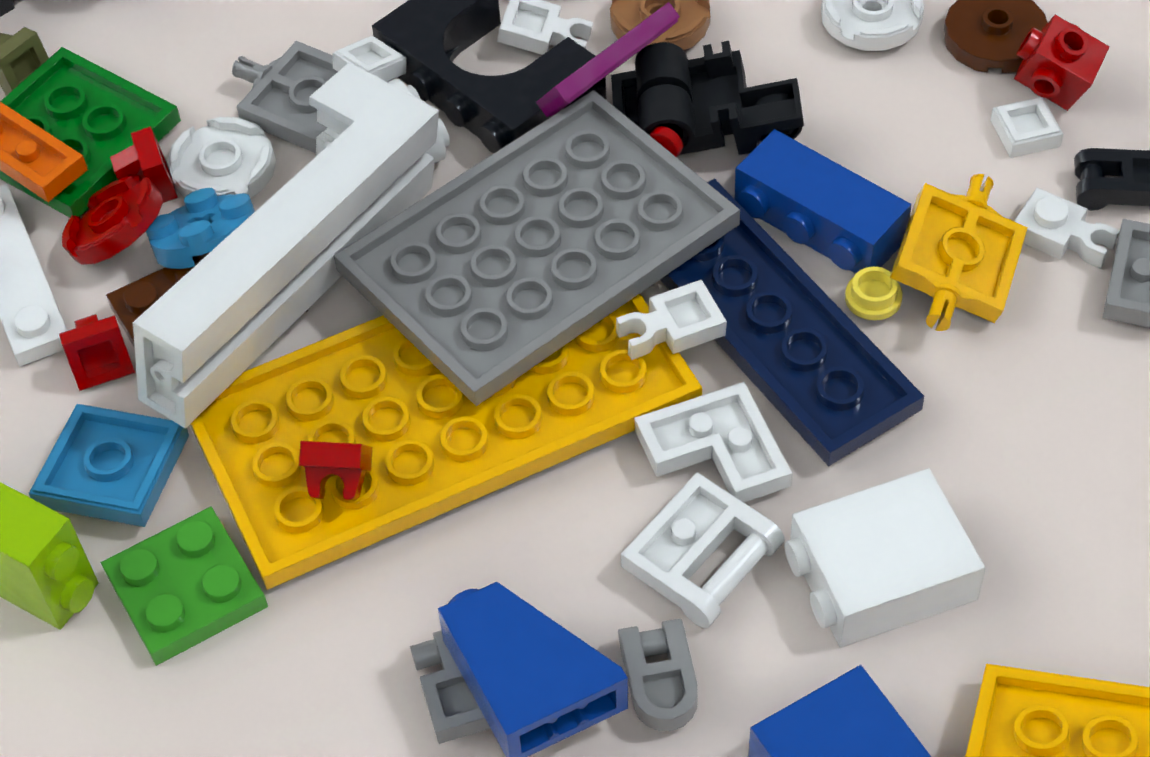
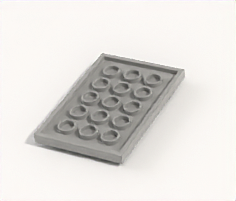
(535, 245)

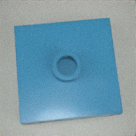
(109, 465)

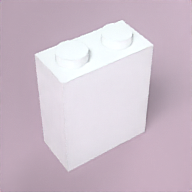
(884, 558)

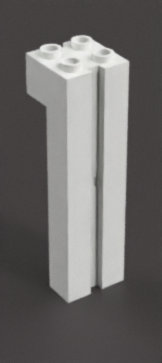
(282, 256)

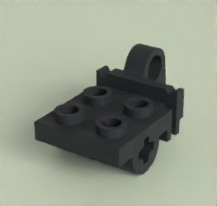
(705, 98)

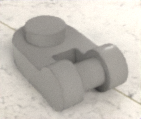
(662, 690)

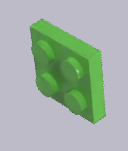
(184, 585)

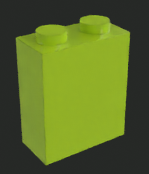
(42, 560)

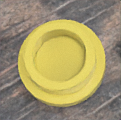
(873, 294)

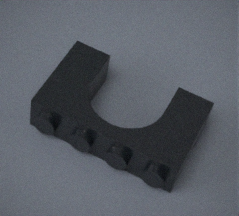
(488, 106)

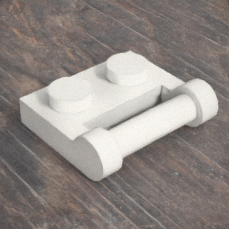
(686, 536)

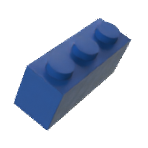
(821, 203)

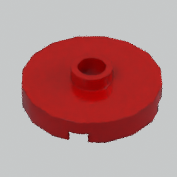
(115, 220)

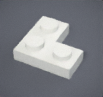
(719, 428)

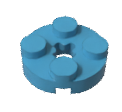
(197, 226)

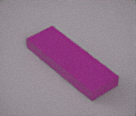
(608, 60)

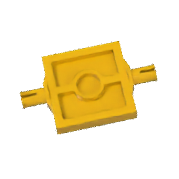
(959, 252)

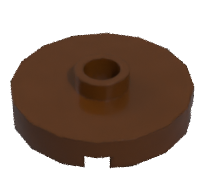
(990, 32)

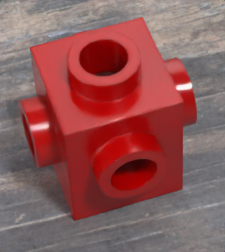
(1060, 61)

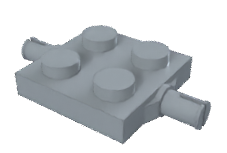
(283, 91)

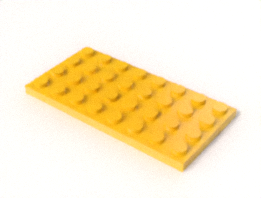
(425, 434)

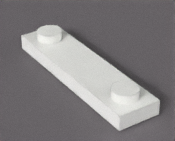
(25, 297)

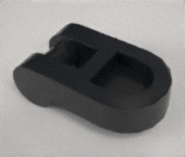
(1098, 191)

